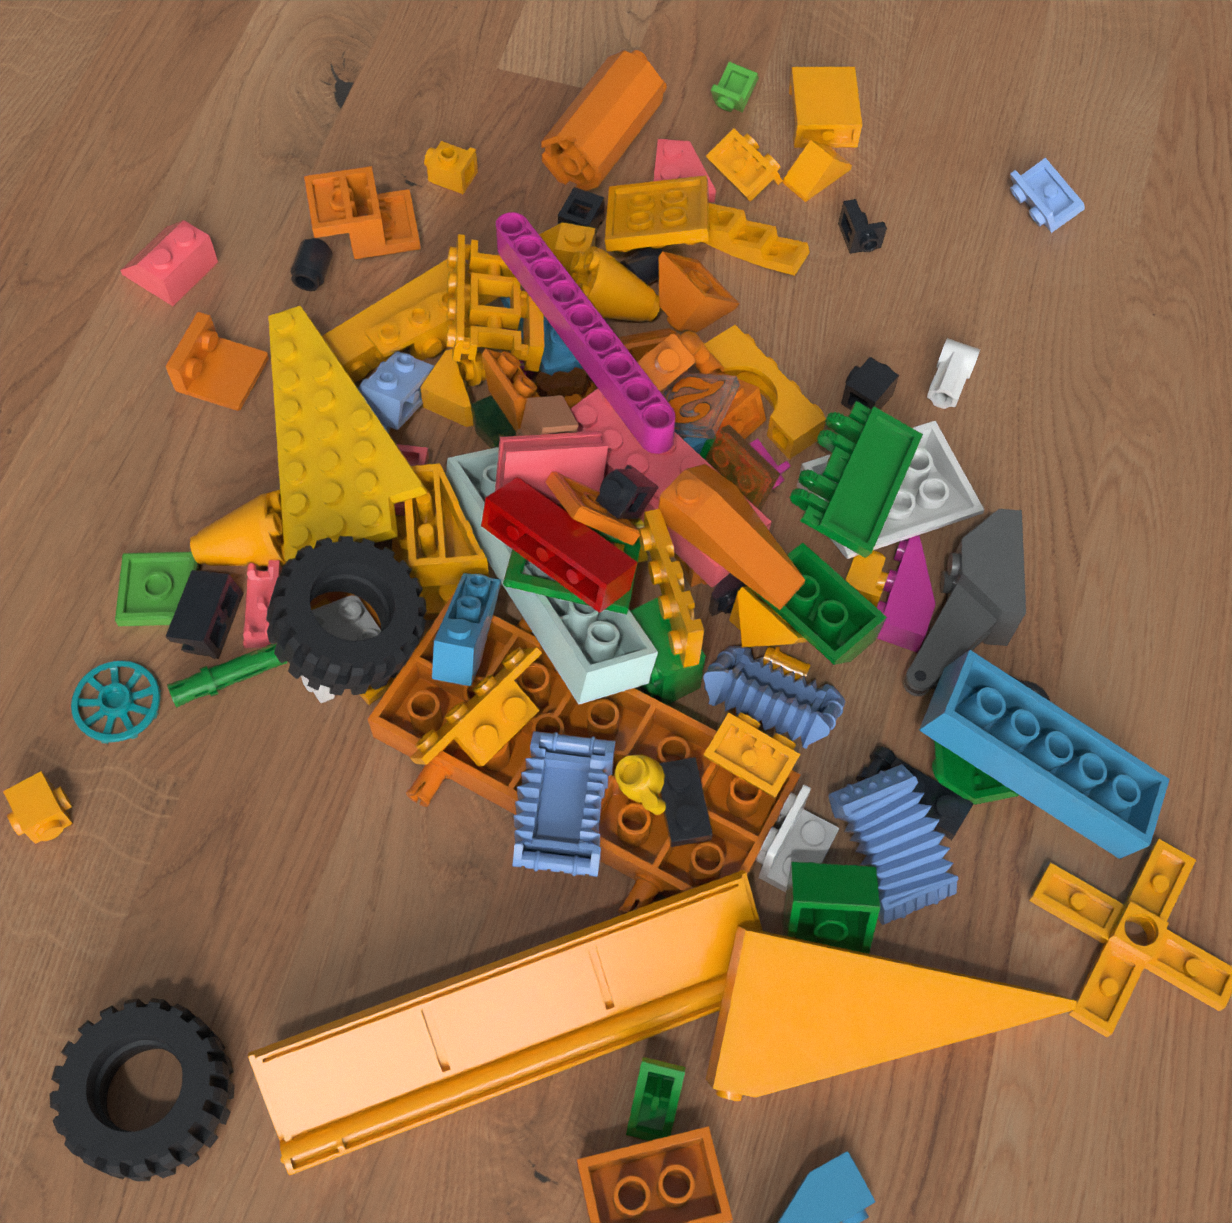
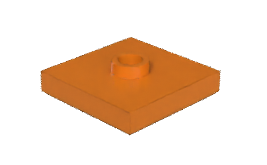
(582, 507)

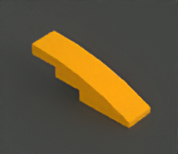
(753, 241)

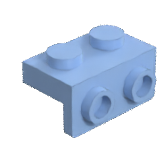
(1047, 195)

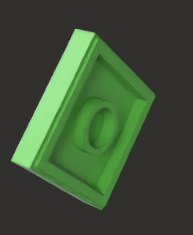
(152, 587)

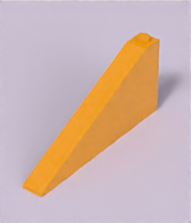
(823, 1010)

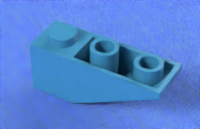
(465, 629)
(830, 1195)

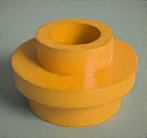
(472, 370)

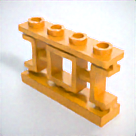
(494, 278)

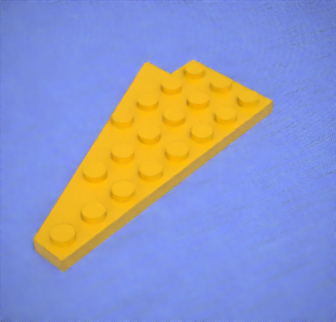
(333, 452)

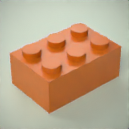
(656, 1182)

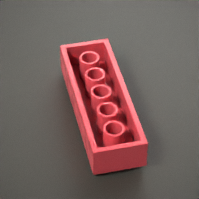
(597, 414)

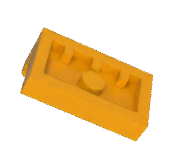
(743, 165)
(752, 754)

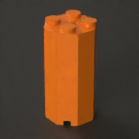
(603, 120)

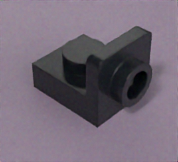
(857, 232)

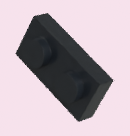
(685, 803)

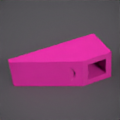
(910, 598)

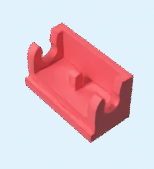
(259, 592)

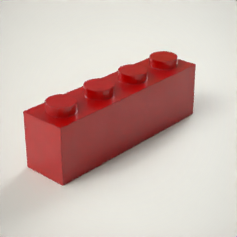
(558, 544)

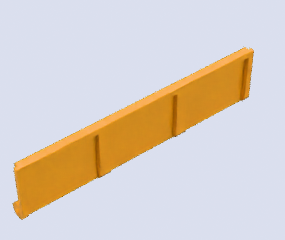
(501, 1024)

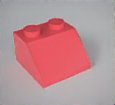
(172, 262)

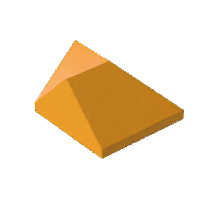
(760, 623)

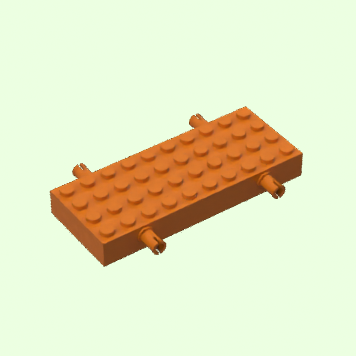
(630, 835)

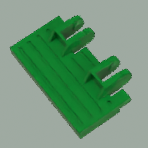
(868, 472)

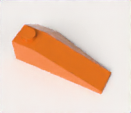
(727, 529)

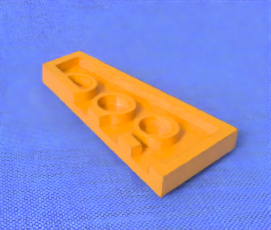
(674, 603)

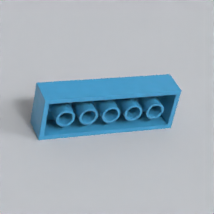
(1045, 755)

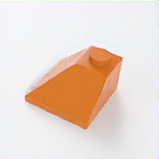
(691, 293)

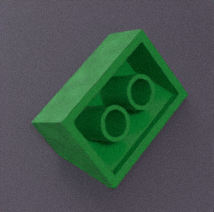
(829, 610)

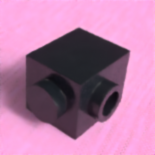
(869, 385)

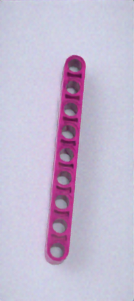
(586, 334)

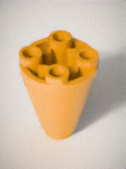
(613, 287)
(244, 535)

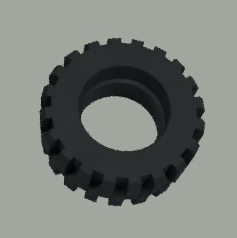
(355, 570)
(97, 1058)

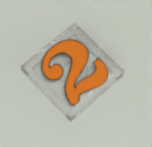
(700, 402)

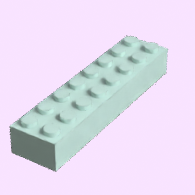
(588, 648)

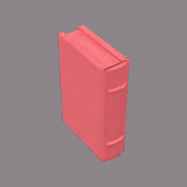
(536, 456)

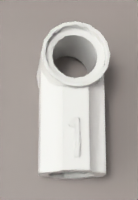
(953, 369)

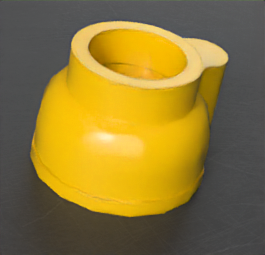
(642, 781)

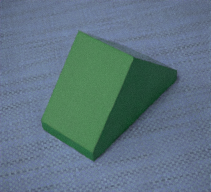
(655, 1099)

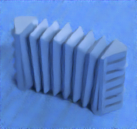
(772, 696)
(562, 803)
(896, 841)

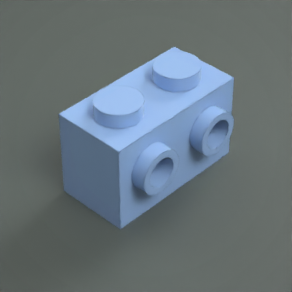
(395, 388)

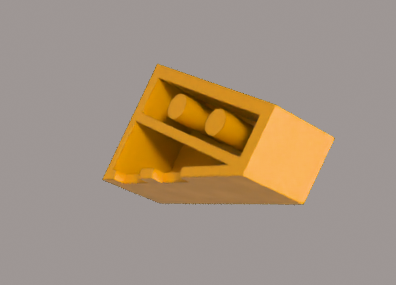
(438, 534)

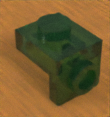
(490, 421)

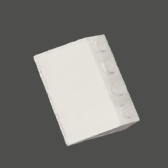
(929, 496)

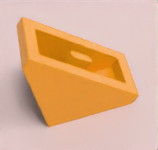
(815, 170)
(446, 393)

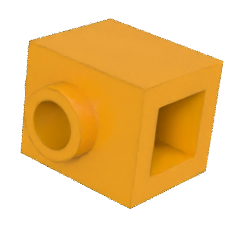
(38, 808)

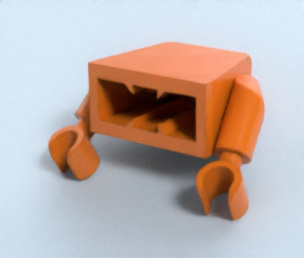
(675, 356)

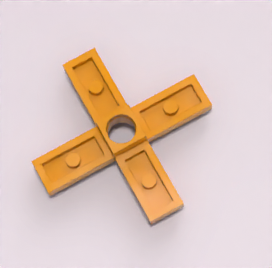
(1121, 960)

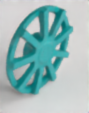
(116, 701)

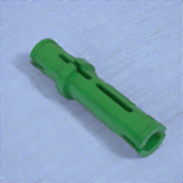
(223, 675)

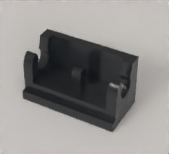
(205, 613)

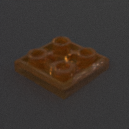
(742, 466)

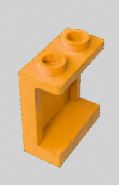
(825, 106)

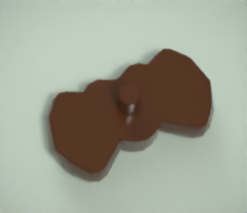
(561, 383)

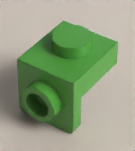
(734, 88)

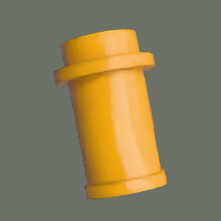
(787, 662)

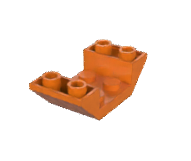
(512, 387)

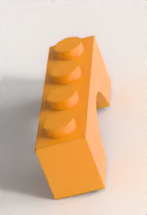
(794, 418)

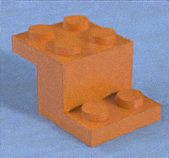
(350, 204)

